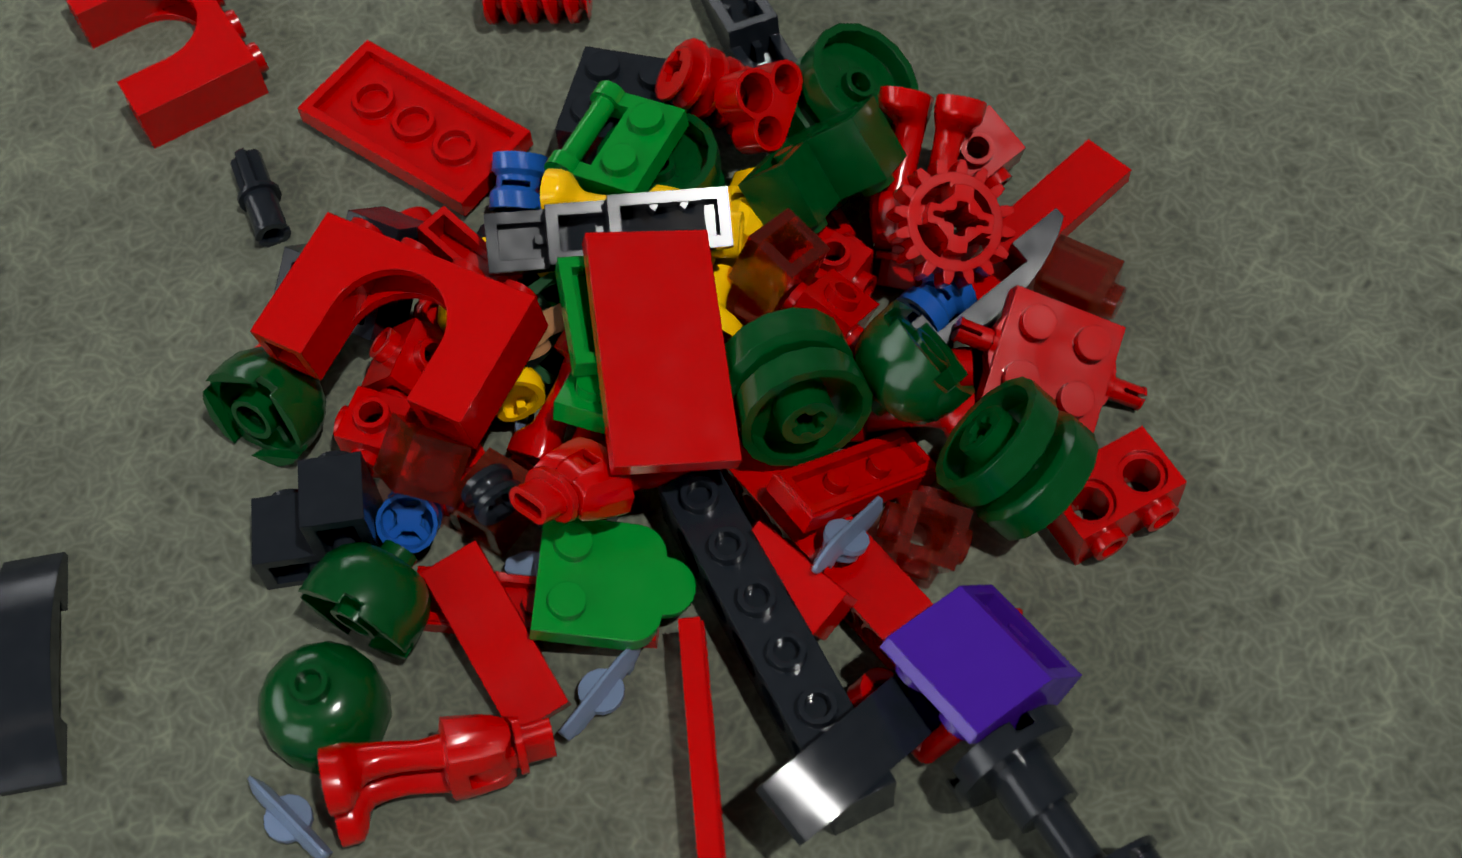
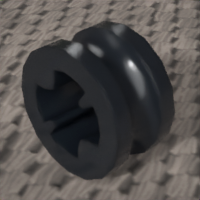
(489, 493)

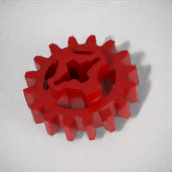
(931, 239)

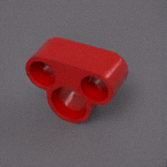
(772, 100)

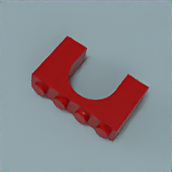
(195, 84)
(355, 269)

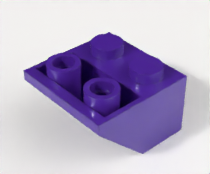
(979, 662)

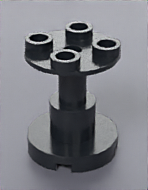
(1032, 787)

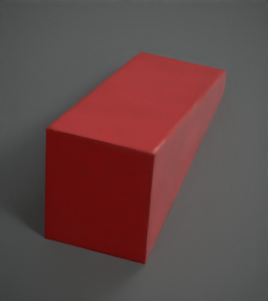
(453, 239)
(815, 595)

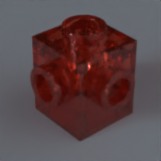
(945, 527)

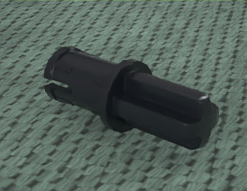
(260, 198)

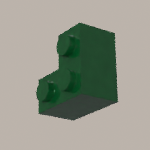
(825, 166)

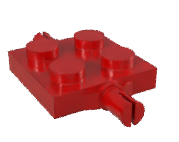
(1058, 349)

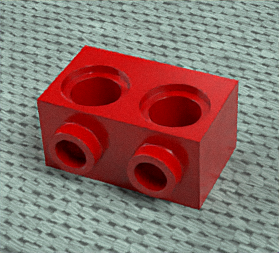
(1118, 506)

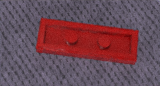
(851, 479)
(495, 636)

